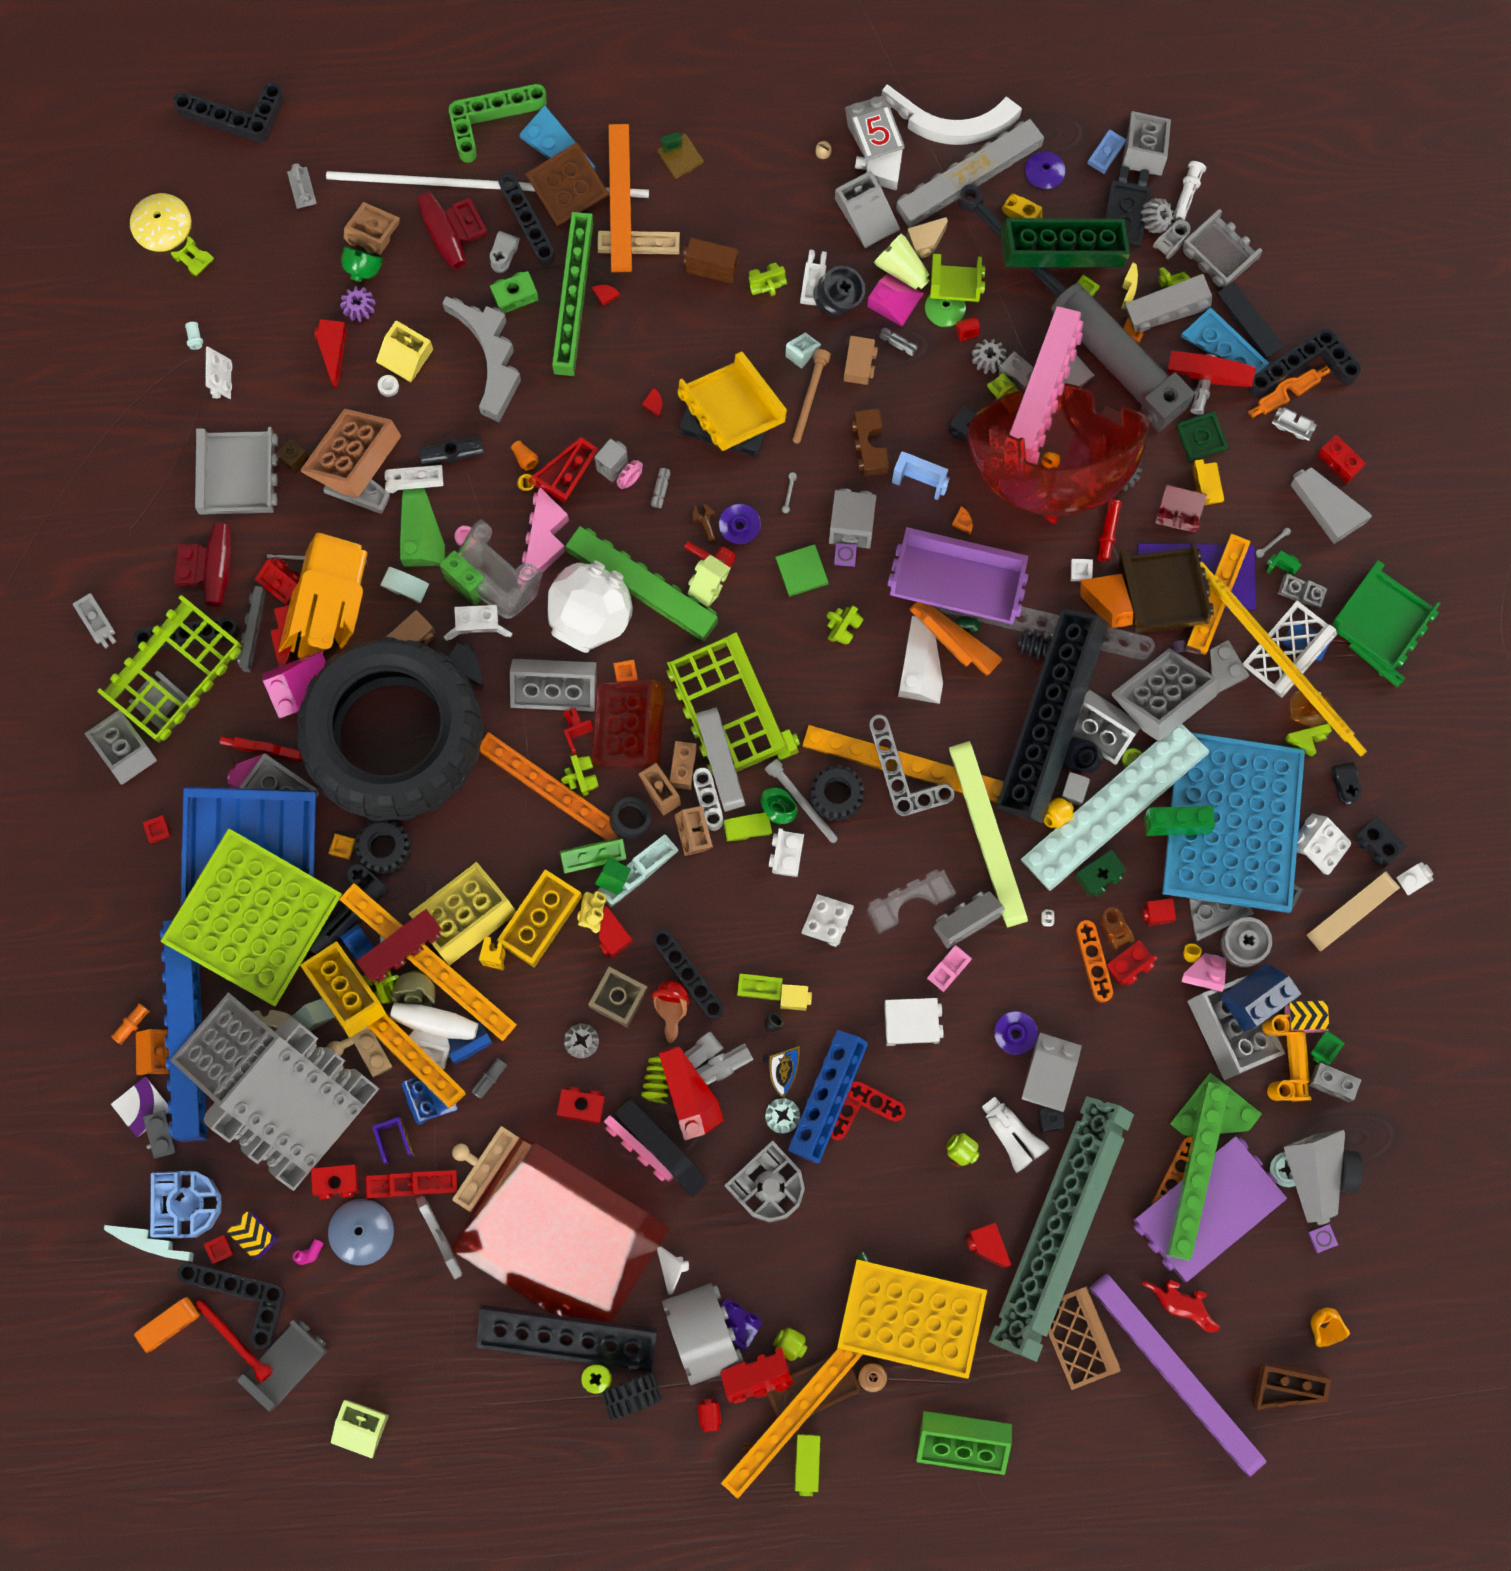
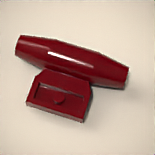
(448, 228)
(206, 565)

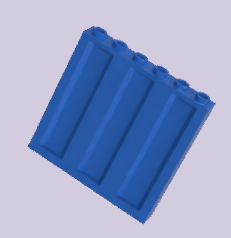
(271, 818)

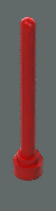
(261, 1371)

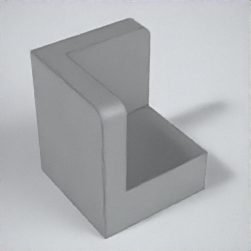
(1075, 788)

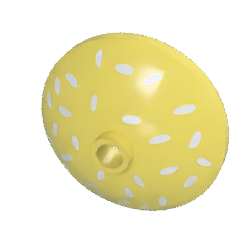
(168, 229)

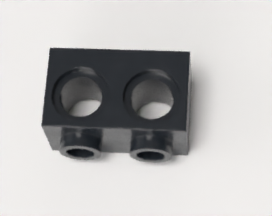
(1384, 837)

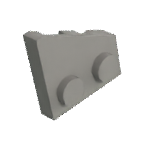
(1226, 666)

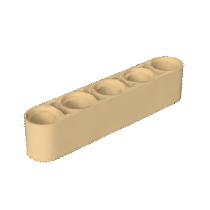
(1353, 911)

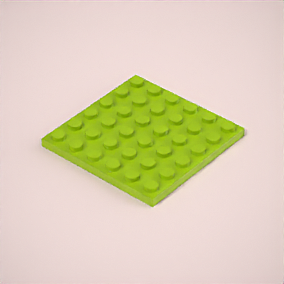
(251, 917)

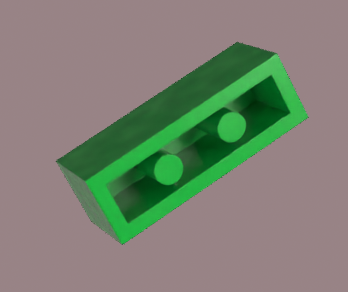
(1179, 820)

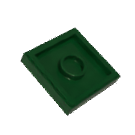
(1201, 436)

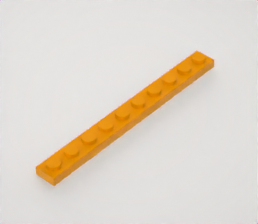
(913, 766)
(431, 965)
(789, 1421)

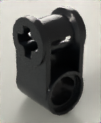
(1346, 778)

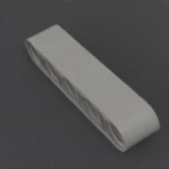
(720, 759)

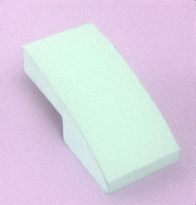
(404, 584)

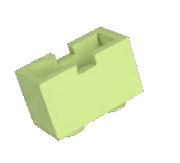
(706, 582)

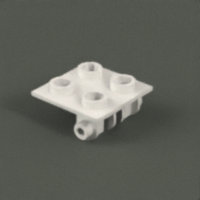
(218, 374)
(827, 920)

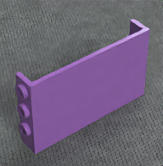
(959, 575)
(1234, 1203)

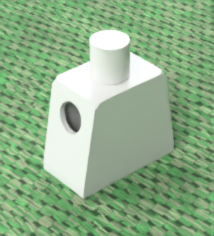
(884, 168)

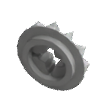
(591, 1042)

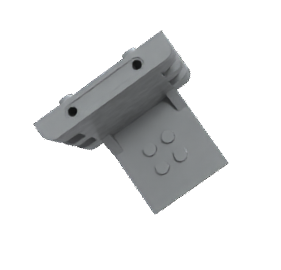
(272, 1088)

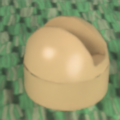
(822, 152)

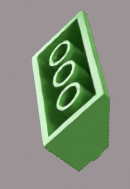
(964, 1443)

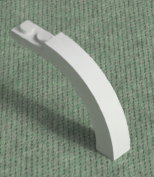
(954, 131)

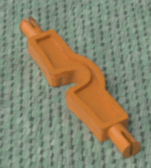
(1296, 385)

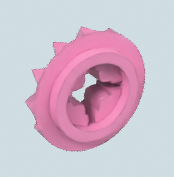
(629, 474)

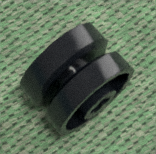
(839, 291)

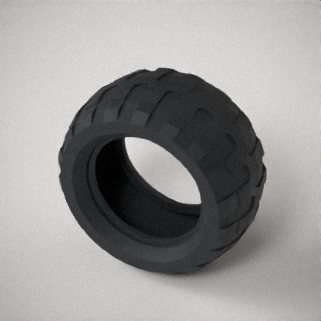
(378, 665)

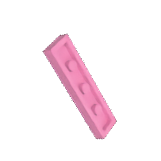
(631, 1143)

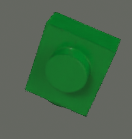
(1286, 562)
(1327, 1048)

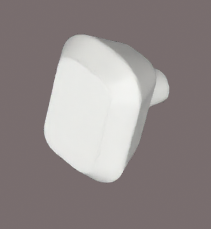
(1047, 917)

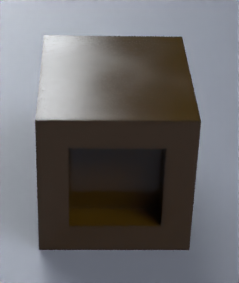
(292, 456)

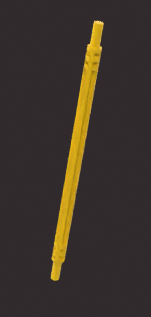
(1283, 661)

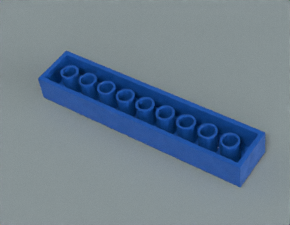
(182, 1019)

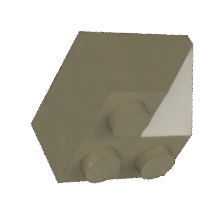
(617, 997)

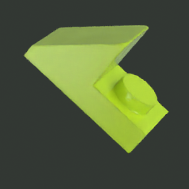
(1304, 738)

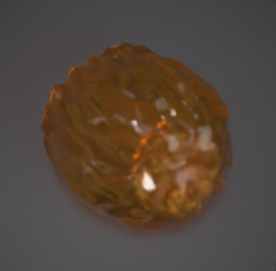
(1304, 712)

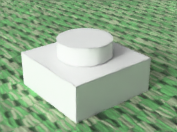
(1081, 569)

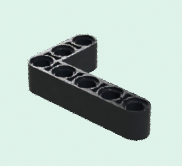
(234, 116)
(1302, 359)
(661, 1147)
(241, 1290)

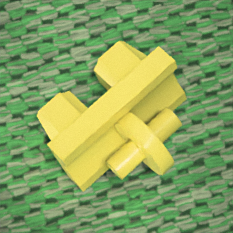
(592, 911)

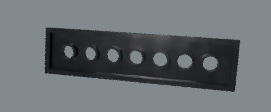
(575, 1327)

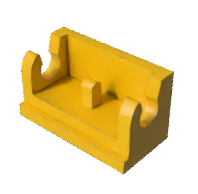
(492, 956)

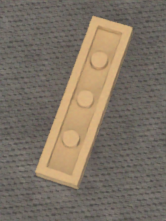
(644, 242)

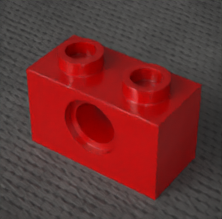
(1341, 459)
(593, 1111)
(322, 1177)

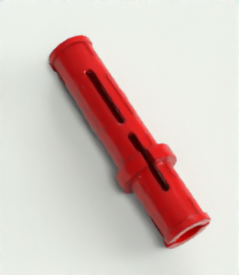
(1107, 538)

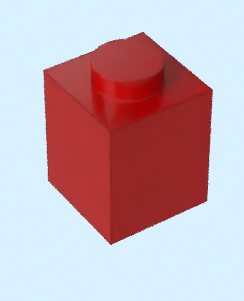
(1159, 912)

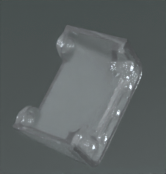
(502, 583)

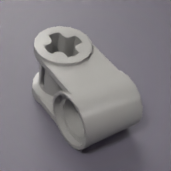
(1170, 241)
(503, 251)

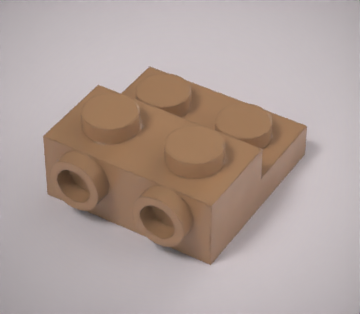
(370, 228)

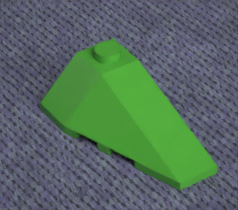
(420, 536)

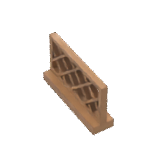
(1099, 1336)

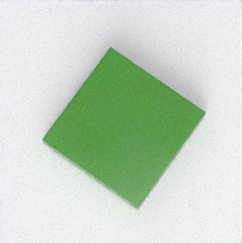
(801, 570)

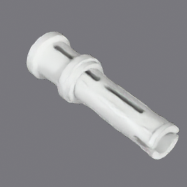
(1191, 183)

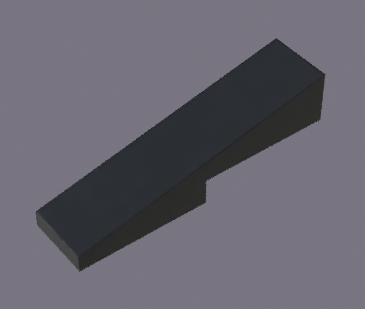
(1250, 321)

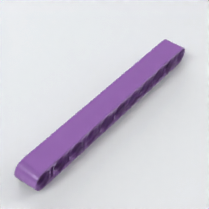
(1177, 1375)

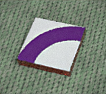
(138, 1102)

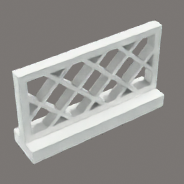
(1307, 655)

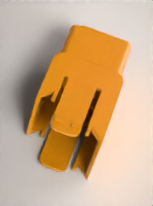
(326, 596)

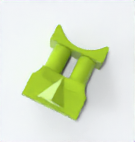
(198, 263)

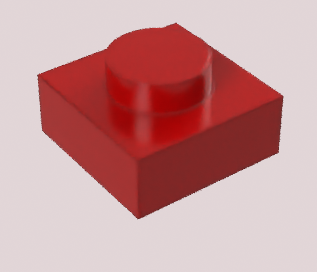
(156, 829)
(218, 1249)

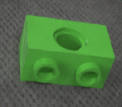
(526, 292)

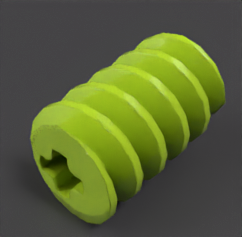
(657, 1080)
(587, 1378)

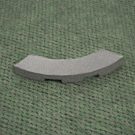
(439, 1236)

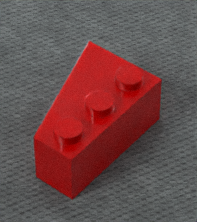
(565, 470)
(757, 1377)

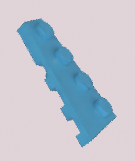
(547, 135)
(1220, 339)

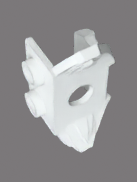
(476, 620)

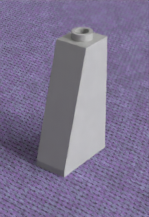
(1329, 505)

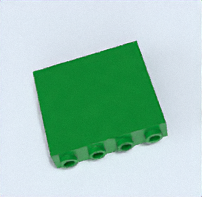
(1384, 618)

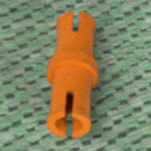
(130, 1023)

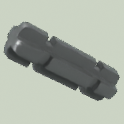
(898, 341)

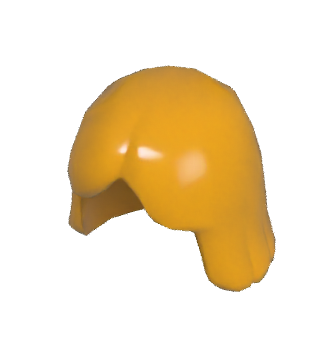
(1334, 1331)

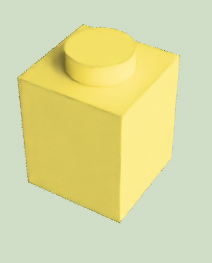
(795, 997)

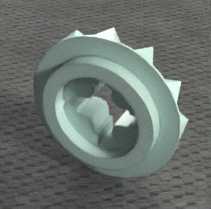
(772, 1116)
(1276, 1165)

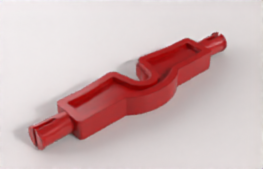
(261, 747)

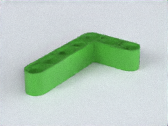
(490, 112)

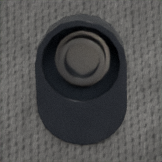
(1083, 755)

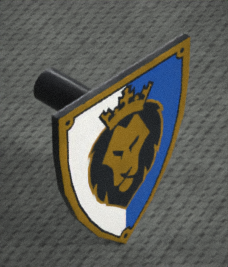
(783, 1069)

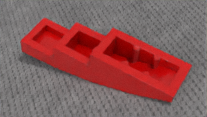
(1212, 368)
(410, 1184)

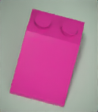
(289, 682)

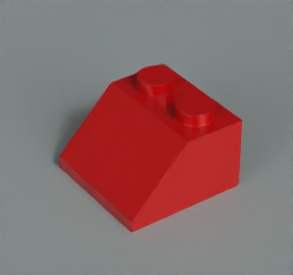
(988, 1245)

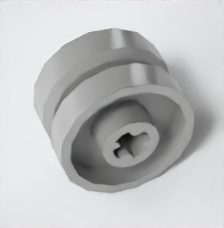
(1258, 940)

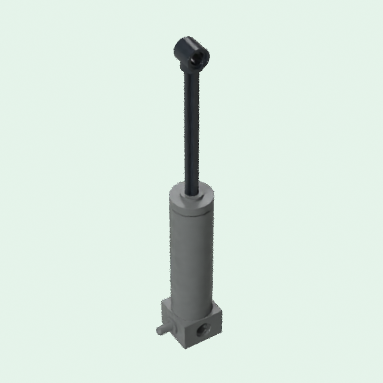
(1161, 396)

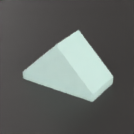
(801, 349)
(314, 1014)

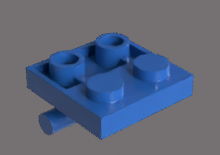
(423, 1101)

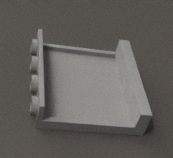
(235, 472)

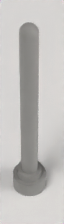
(775, 769)

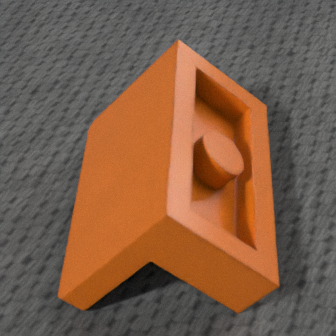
(151, 1052)

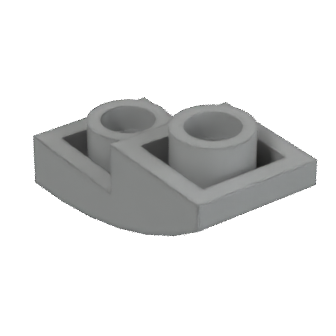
(1304, 592)

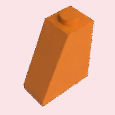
(1108, 599)

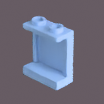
(921, 471)

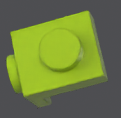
(1166, 280)
(791, 742)

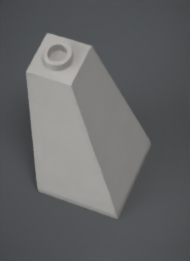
(1317, 1173)

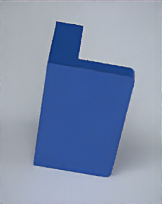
(463, 1049)

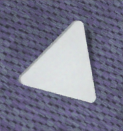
(671, 1268)

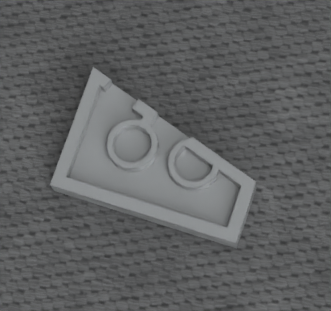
(372, 497)

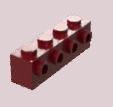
(399, 946)

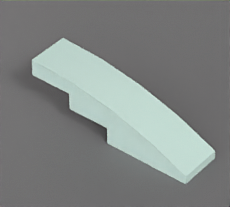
(642, 867)
(141, 1239)

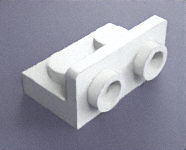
(787, 853)

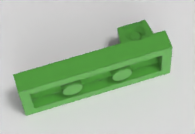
(592, 855)

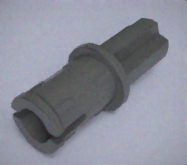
(489, 1078)

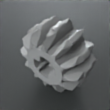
(1157, 215)
(992, 363)

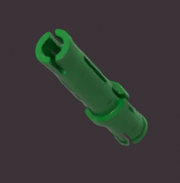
(1392, 676)

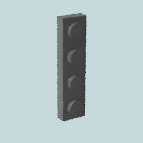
(253, 622)

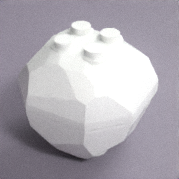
(588, 605)

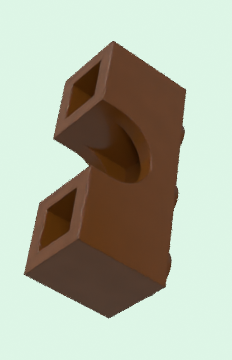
(872, 460)

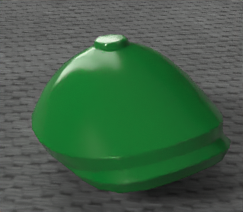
(778, 805)

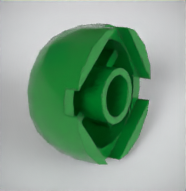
(360, 264)

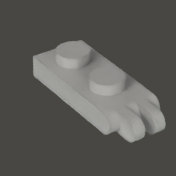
(95, 620)

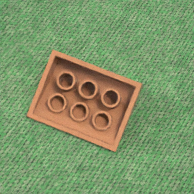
(352, 452)

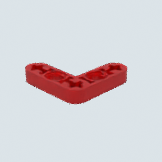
(856, 1102)

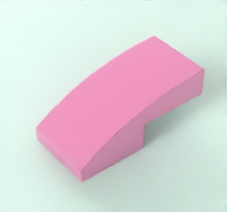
(949, 968)

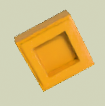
(342, 846)

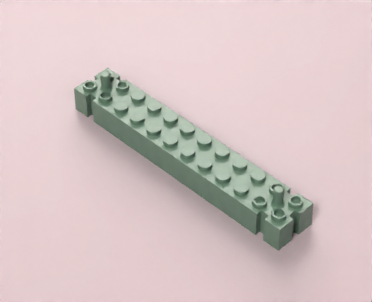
(1061, 1228)

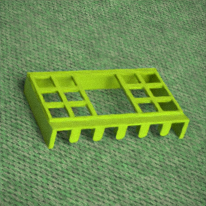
(149, 649)
(753, 688)

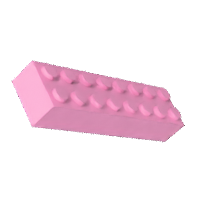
(1047, 380)

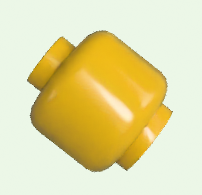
(1059, 813)

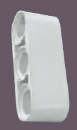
(708, 789)

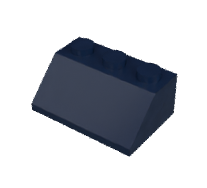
(1259, 996)

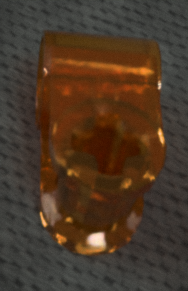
(1116, 929)

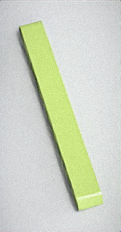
(988, 833)

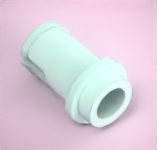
(193, 334)

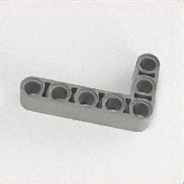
(898, 773)

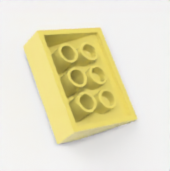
(466, 912)

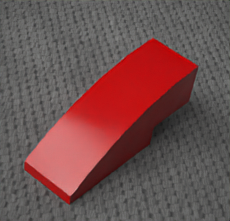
(285, 656)

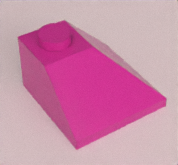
(894, 299)

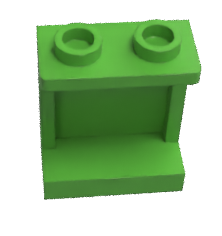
(462, 577)

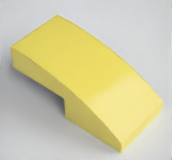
(1130, 284)

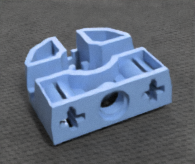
(179, 1211)

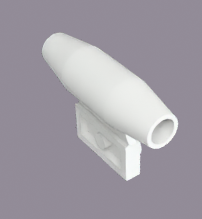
(433, 1028)

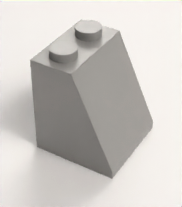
(852, 518)

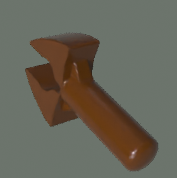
(705, 521)

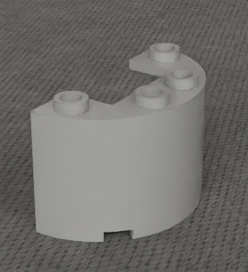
(701, 1333)

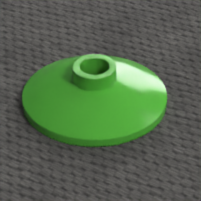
(942, 315)

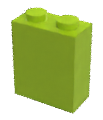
(807, 1464)

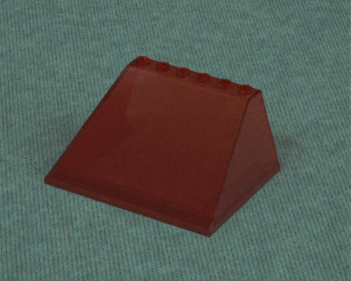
(559, 1236)

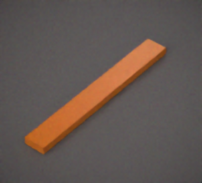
(620, 198)
(547, 786)

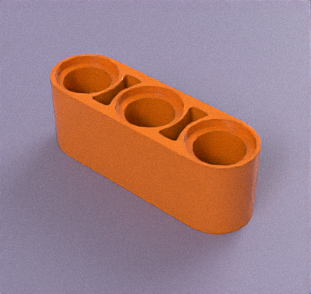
(166, 1324)

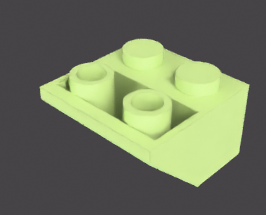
(358, 1428)

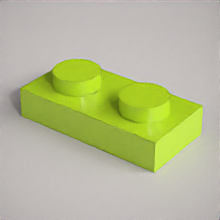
(759, 987)

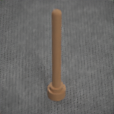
(820, 358)

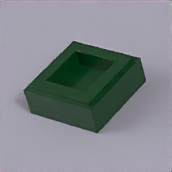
(671, 142)

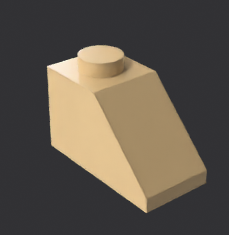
(926, 237)

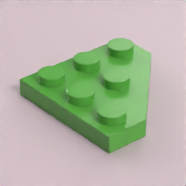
(1238, 1113)

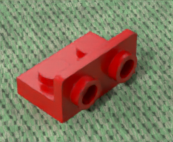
(278, 579)
(1130, 963)

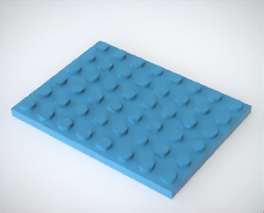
(1256, 828)

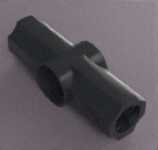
(437, 452)

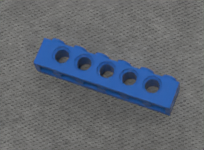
(836, 1090)

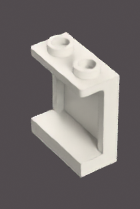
(913, 1021)

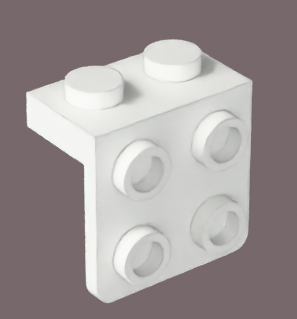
(1322, 842)

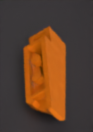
(955, 639)

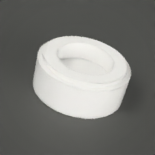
(388, 385)

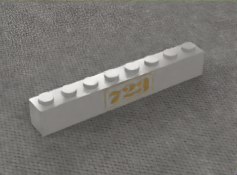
(973, 170)

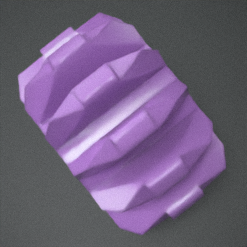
(363, 299)

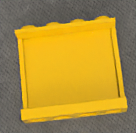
(733, 403)

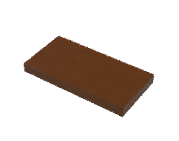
(844, 1389)

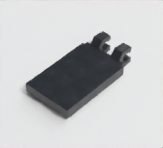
(1127, 202)

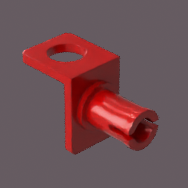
(576, 728)

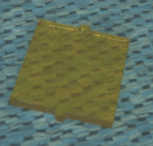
(681, 159)

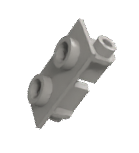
(301, 186)
(1285, 421)

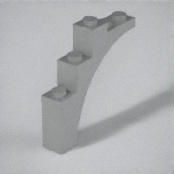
(486, 327)

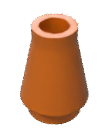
(526, 458)

